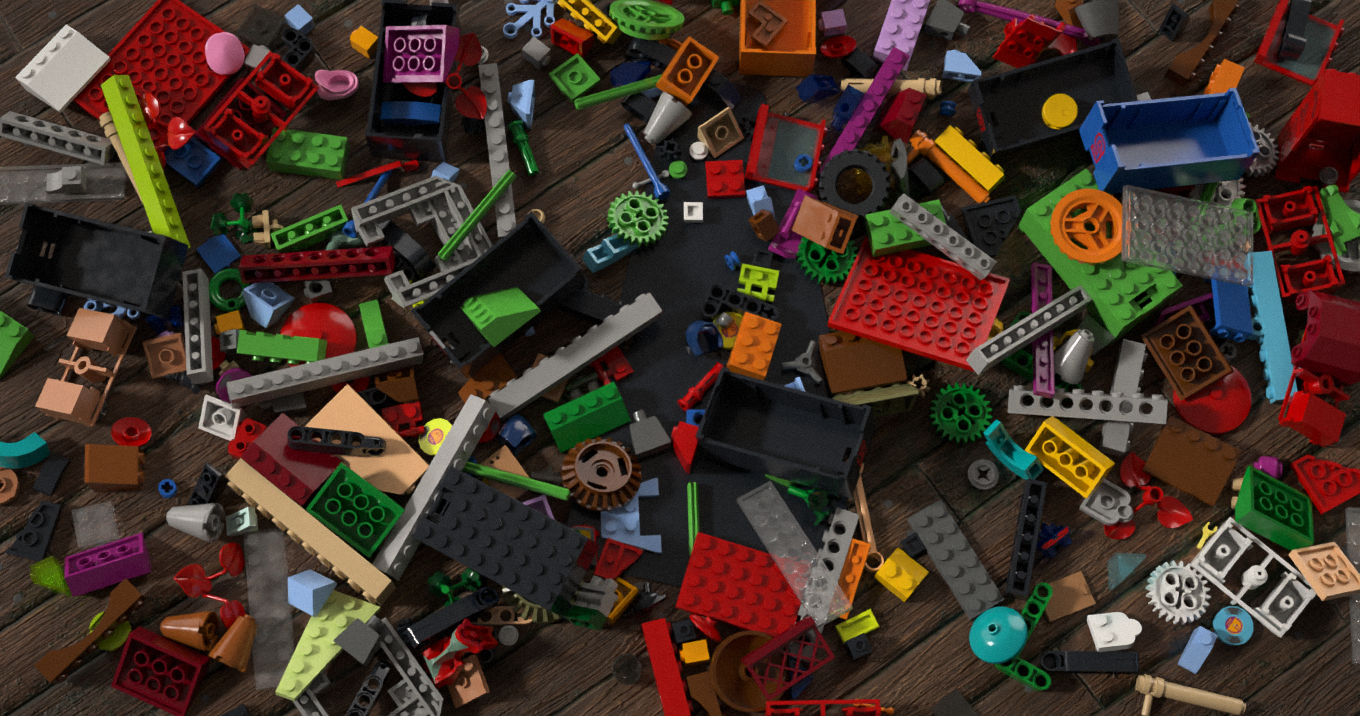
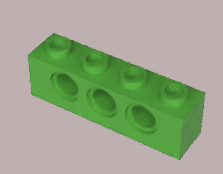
(310, 230)

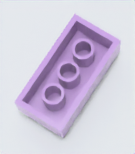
(901, 28)

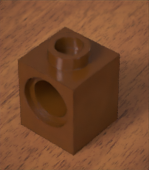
(764, 225)

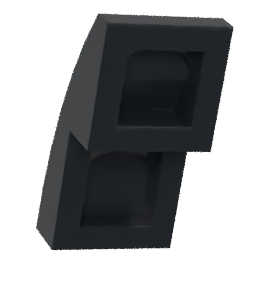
(51, 473)

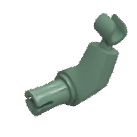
(340, 240)

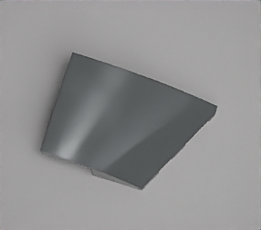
(1099, 19)
(899, 167)

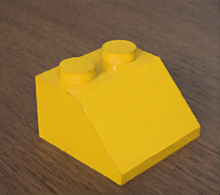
(901, 574)

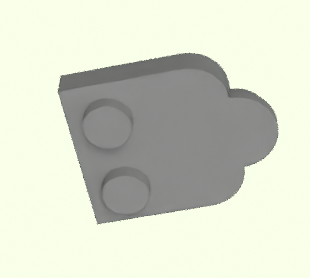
(1108, 504)

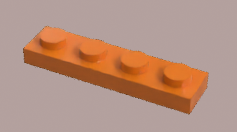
(852, 570)

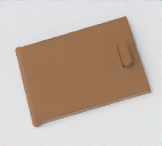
(507, 463)
(1067, 596)

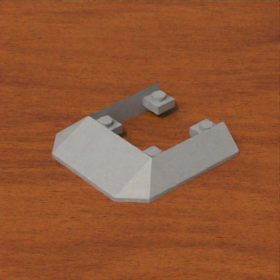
(426, 201)
(413, 694)

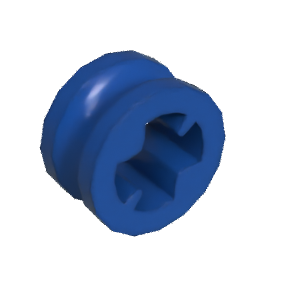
(947, 108)
(807, 159)
(732, 260)
(172, 484)

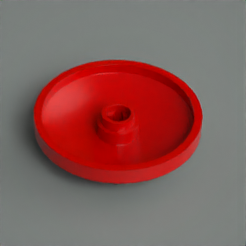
(325, 323)
(1217, 407)

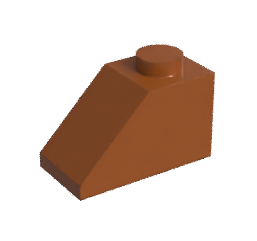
(1067, 11)

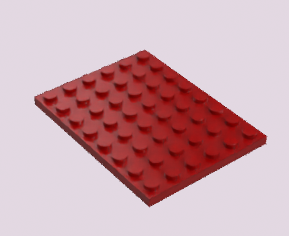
(164, 58)
(918, 304)

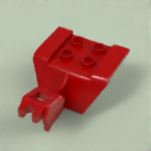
(1029, 39)

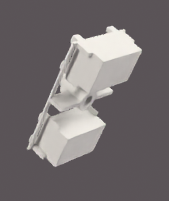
(1283, 602)

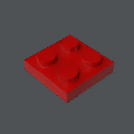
(725, 179)

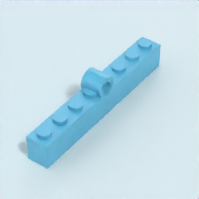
(1270, 327)

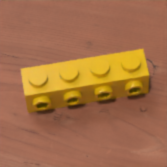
(593, 18)
(970, 159)

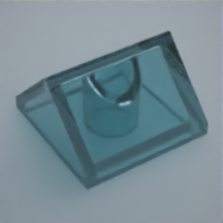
(1120, 566)

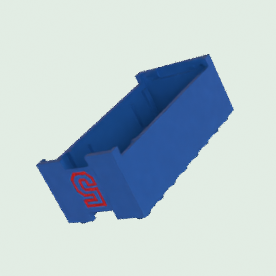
(1169, 141)

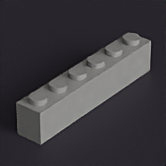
(197, 326)
(1125, 379)

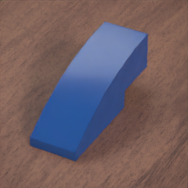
(410, 113)

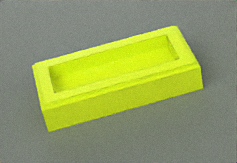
(857, 625)

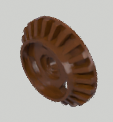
(619, 488)

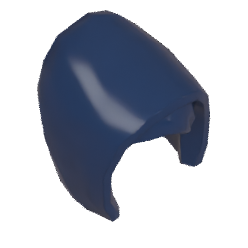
(703, 337)
(516, 434)

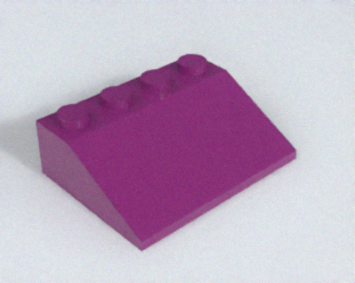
(419, 53)

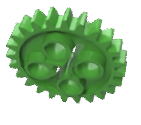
(637, 218)

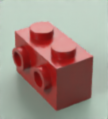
(246, 433)

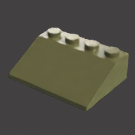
(884, 401)

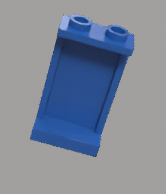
(1231, 310)

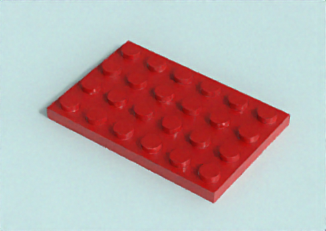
(737, 587)

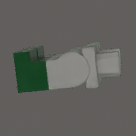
(593, 603)

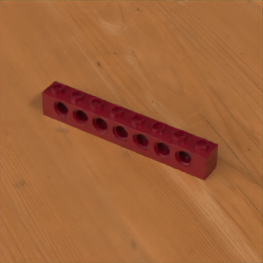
(317, 265)

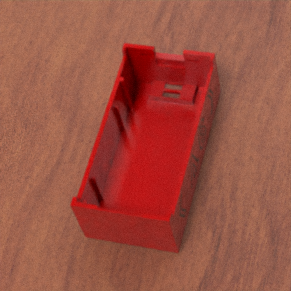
(1325, 115)

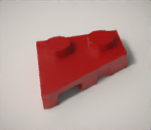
(616, 559)

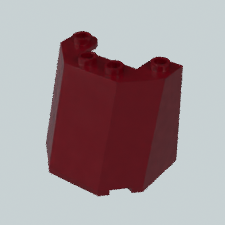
(1331, 337)

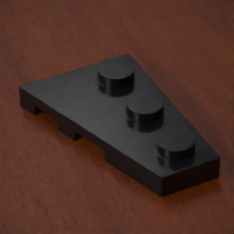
(38, 533)

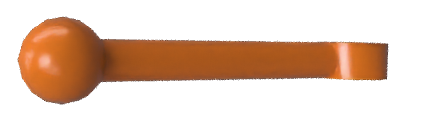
(890, 711)

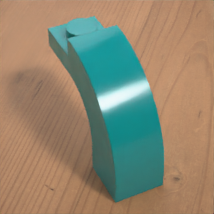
(23, 453)
(1010, 454)

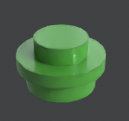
(678, 169)

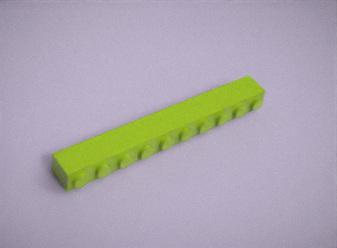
(143, 158)

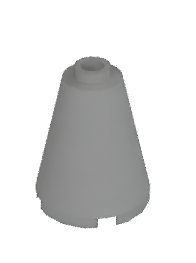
(665, 118)
(1073, 356)
(198, 520)

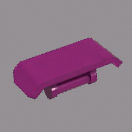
(787, 241)
(1198, 303)

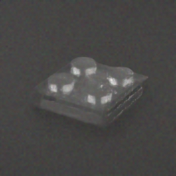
(95, 525)

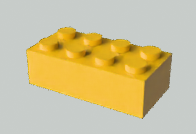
(1069, 457)

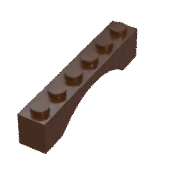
(1185, 63)
(122, 603)
(704, 694)

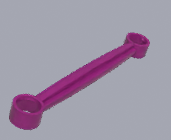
(1009, 14)

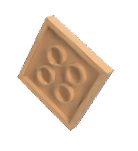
(1327, 570)

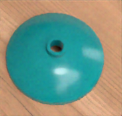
(1002, 643)

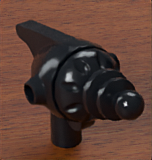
(186, 381)
(644, 601)

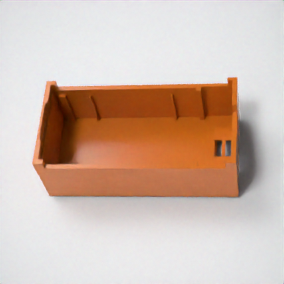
(792, 49)

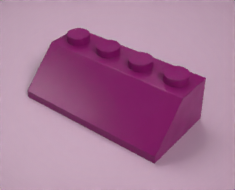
(107, 565)

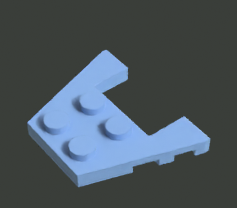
(624, 522)

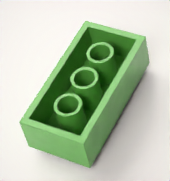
(308, 154)
(890, 235)

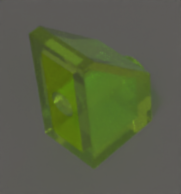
(50, 576)

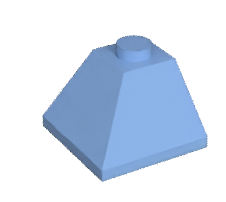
(523, 101)
(266, 302)

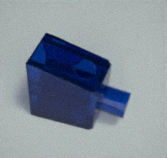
(848, 102)

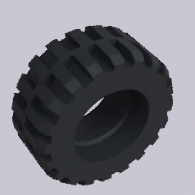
(859, 160)

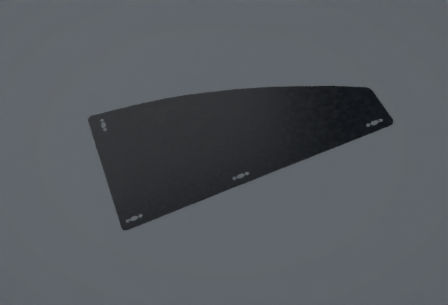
(678, 277)

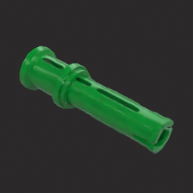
(521, 140)

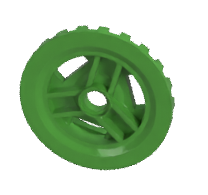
(646, 18)

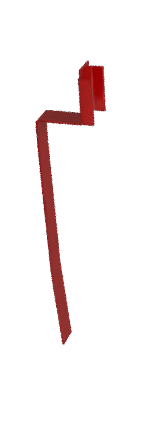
(408, 166)

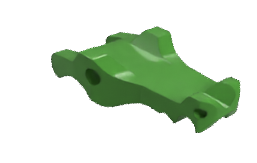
(1342, 220)

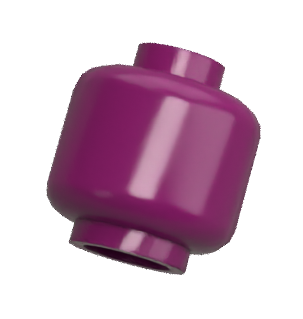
(1270, 466)

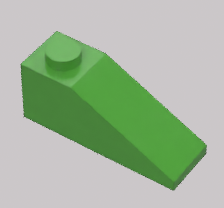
(373, 324)

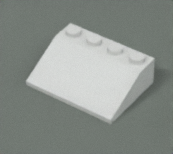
(63, 68)

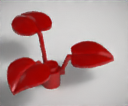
(471, 102)
(178, 130)
(1171, 512)
(195, 584)

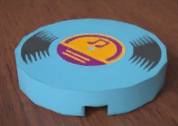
(1233, 625)

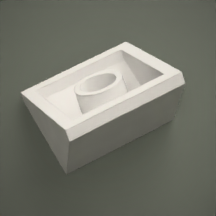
(220, 418)

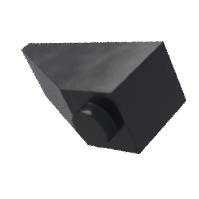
(1174, 22)

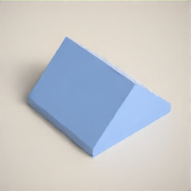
(309, 591)

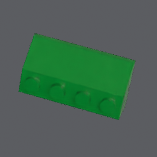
(587, 417)

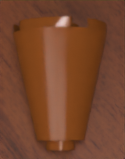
(193, 629)
(236, 644)

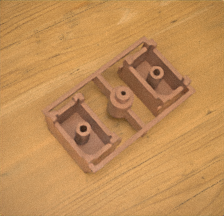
(75, 401)

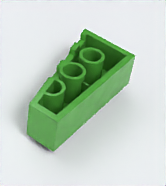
(281, 347)

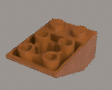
(824, 224)

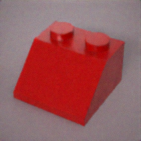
(571, 38)
(685, 444)

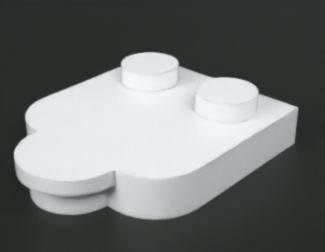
(1113, 631)

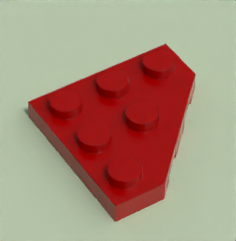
(1326, 481)

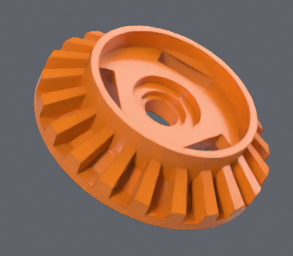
(1100, 209)

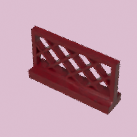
(779, 642)

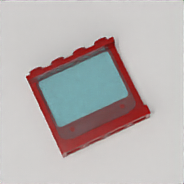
(1316, 55)
(777, 145)

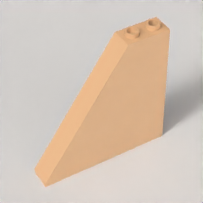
(390, 472)

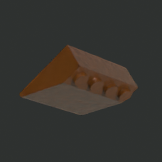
(1187, 353)
(859, 363)
(1191, 460)

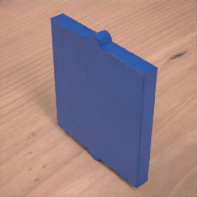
(218, 253)

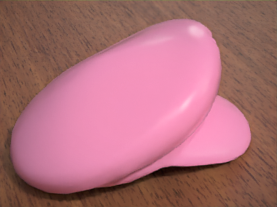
(224, 53)
(336, 84)

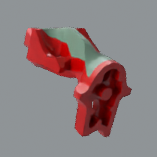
(444, 657)

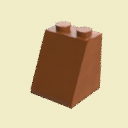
(113, 467)

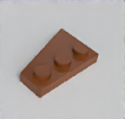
(488, 379)

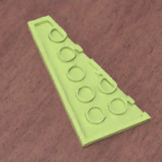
(317, 646)

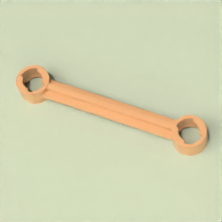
(865, 523)

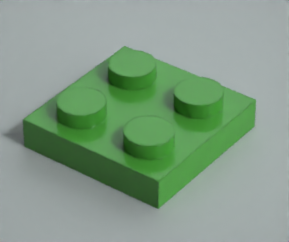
(574, 78)

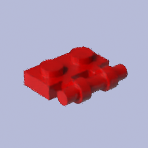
(617, 366)
(405, 414)

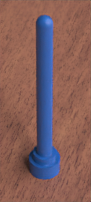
(661, 190)
(349, 228)

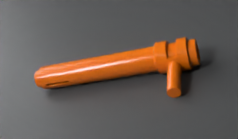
(928, 148)

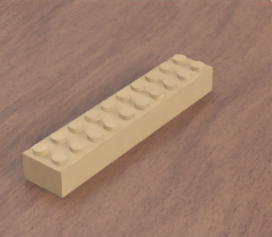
(313, 535)

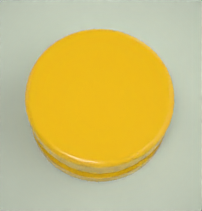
(1059, 111)

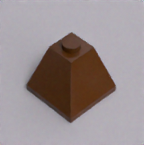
(398, 384)

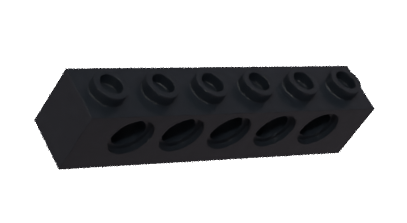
(1025, 539)

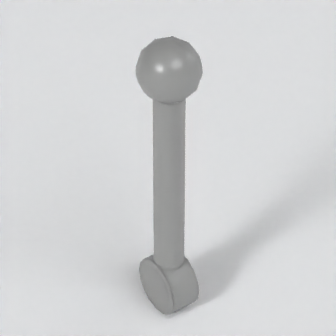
(665, 174)

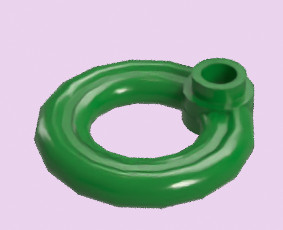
(217, 300)

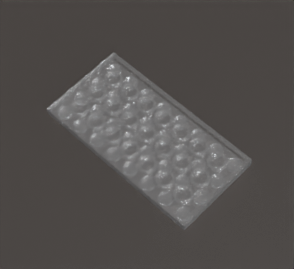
(1187, 236)

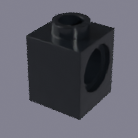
(683, 632)
(858, 647)

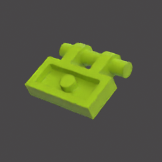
(758, 277)

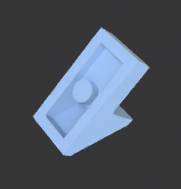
(759, 200)

